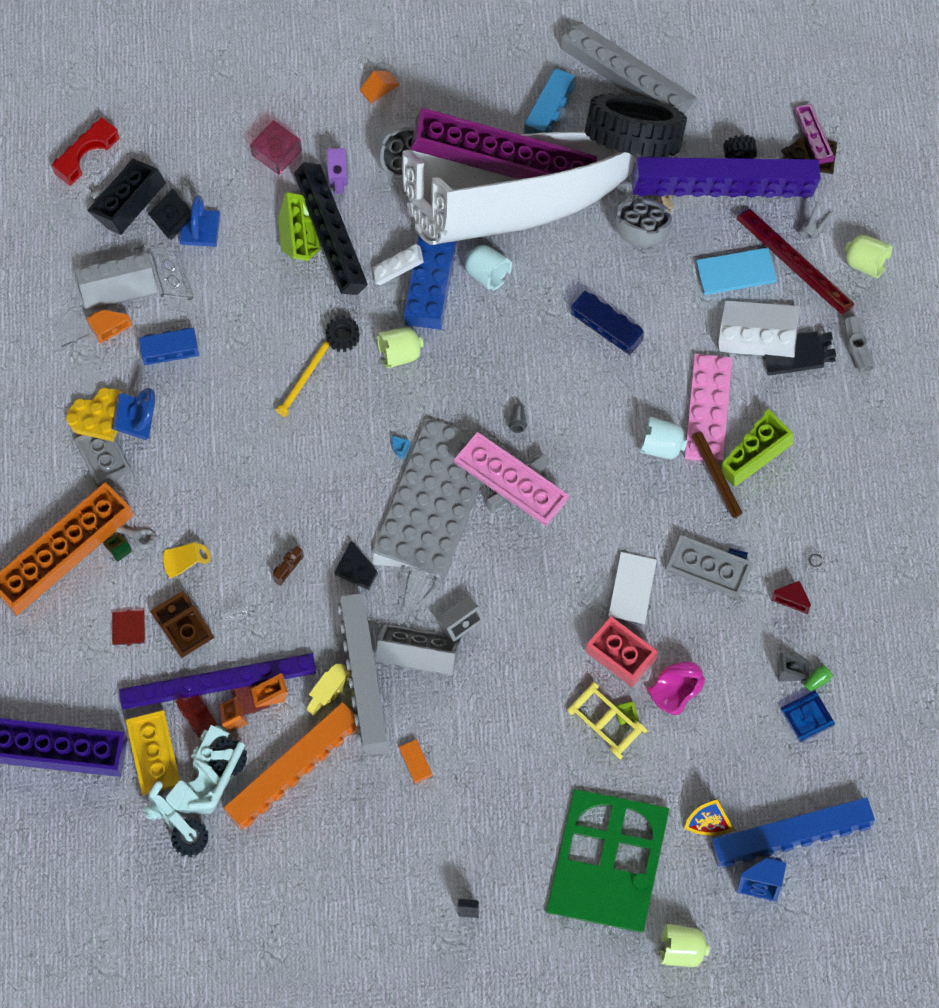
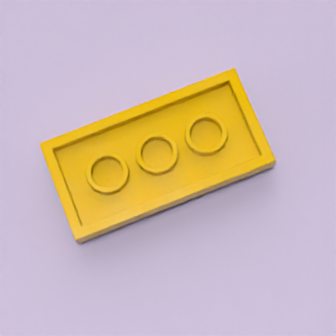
(153, 751)

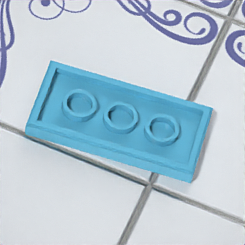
(736, 271)

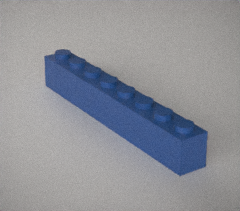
(793, 832)

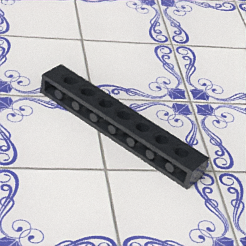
(330, 228)

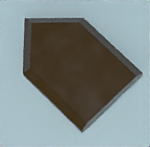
(801, 150)

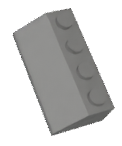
(116, 281)
(417, 649)

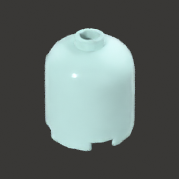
(487, 266)
(663, 439)

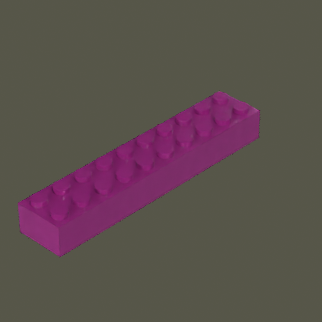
(491, 147)

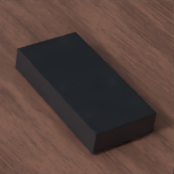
(468, 908)

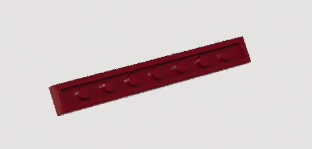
(795, 261)

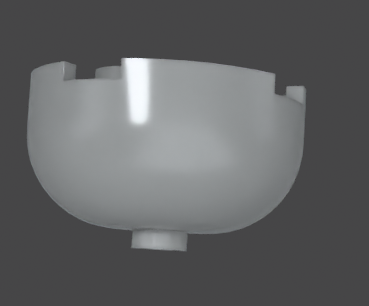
(390, 147)
(643, 222)

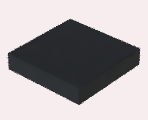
(171, 214)

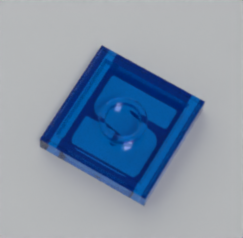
(807, 716)

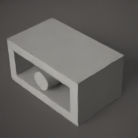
(460, 619)

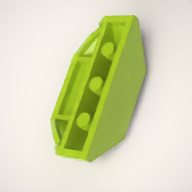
(297, 229)

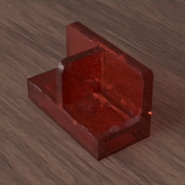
(196, 714)

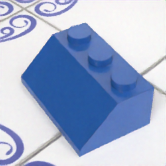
(763, 879)

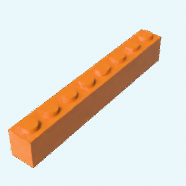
(291, 766)

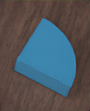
(400, 446)

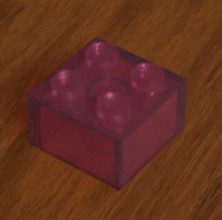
(276, 147)

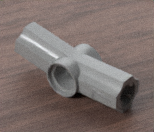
(860, 354)

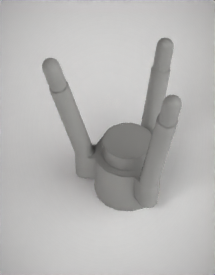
(808, 229)

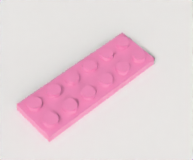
(709, 404)
(511, 479)

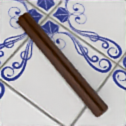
(717, 474)

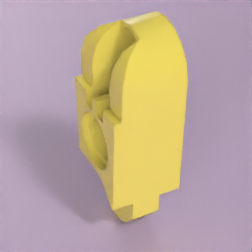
(329, 687)

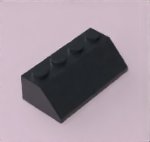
(127, 196)

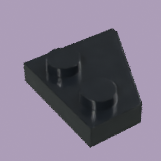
(356, 567)

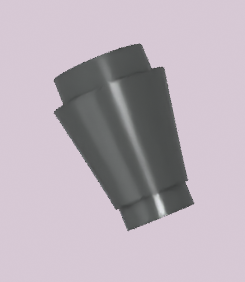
(518, 419)

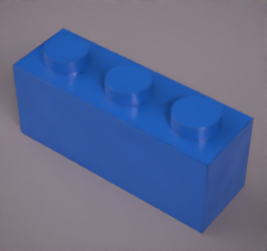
(169, 346)

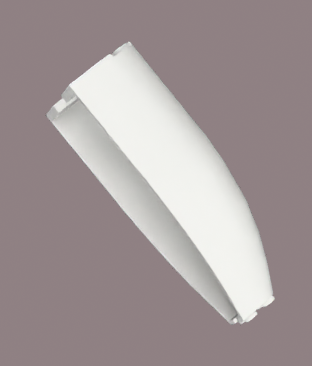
(469, 203)

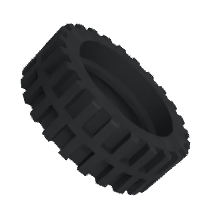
(635, 125)

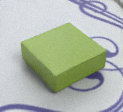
(629, 711)

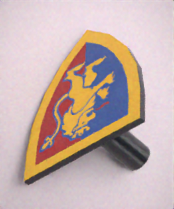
(709, 819)

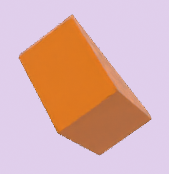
(378, 85)
(270, 692)
(232, 715)

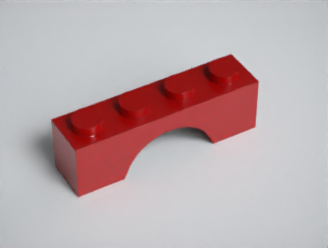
(99, 136)

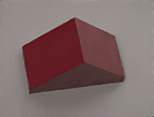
(792, 597)

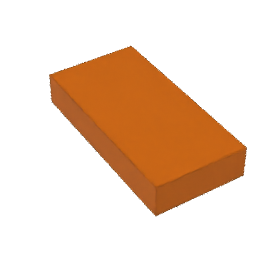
(415, 761)

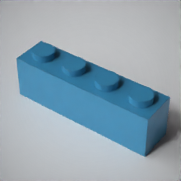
(550, 103)

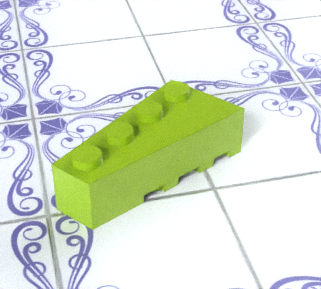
(758, 448)

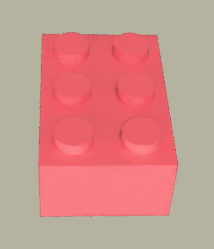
(621, 651)

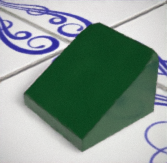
(118, 547)

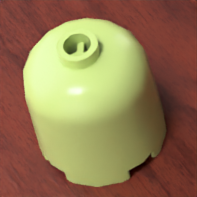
(868, 255)
(399, 346)
(683, 946)

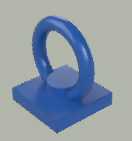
(203, 226)
(134, 414)

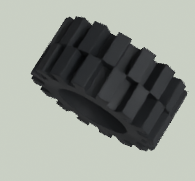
(740, 147)
(339, 324)

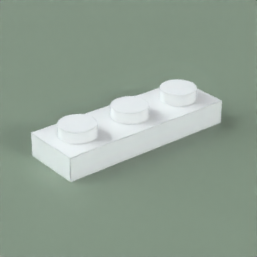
(398, 264)

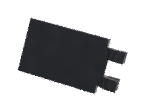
(808, 355)

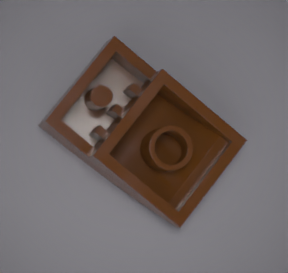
(182, 624)

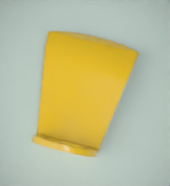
(181, 558)

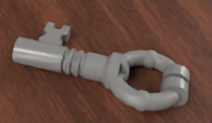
(136, 535)

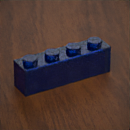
(607, 322)

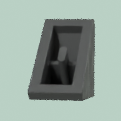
(792, 668)

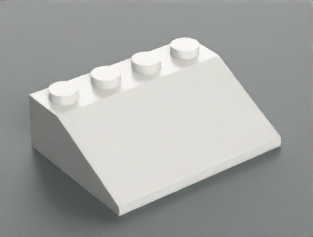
(759, 329)

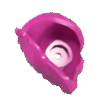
(677, 686)

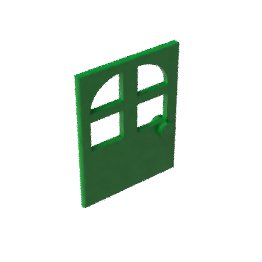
(601, 892)

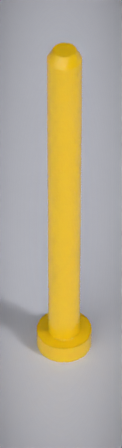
(283, 409)

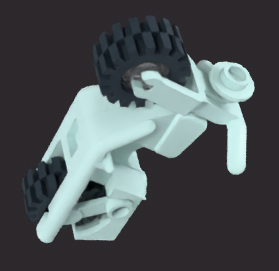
(200, 795)

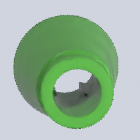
(818, 678)

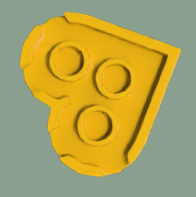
(94, 416)

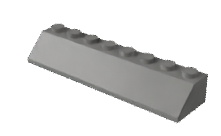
(623, 68)
(363, 674)

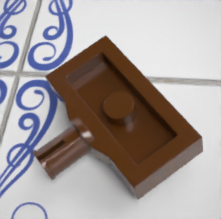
(290, 561)

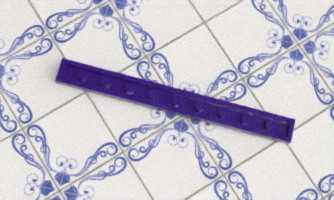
(216, 681)

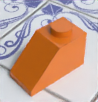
(108, 324)

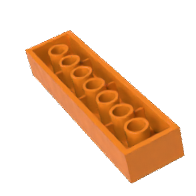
(62, 548)

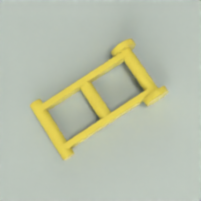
(637, 727)

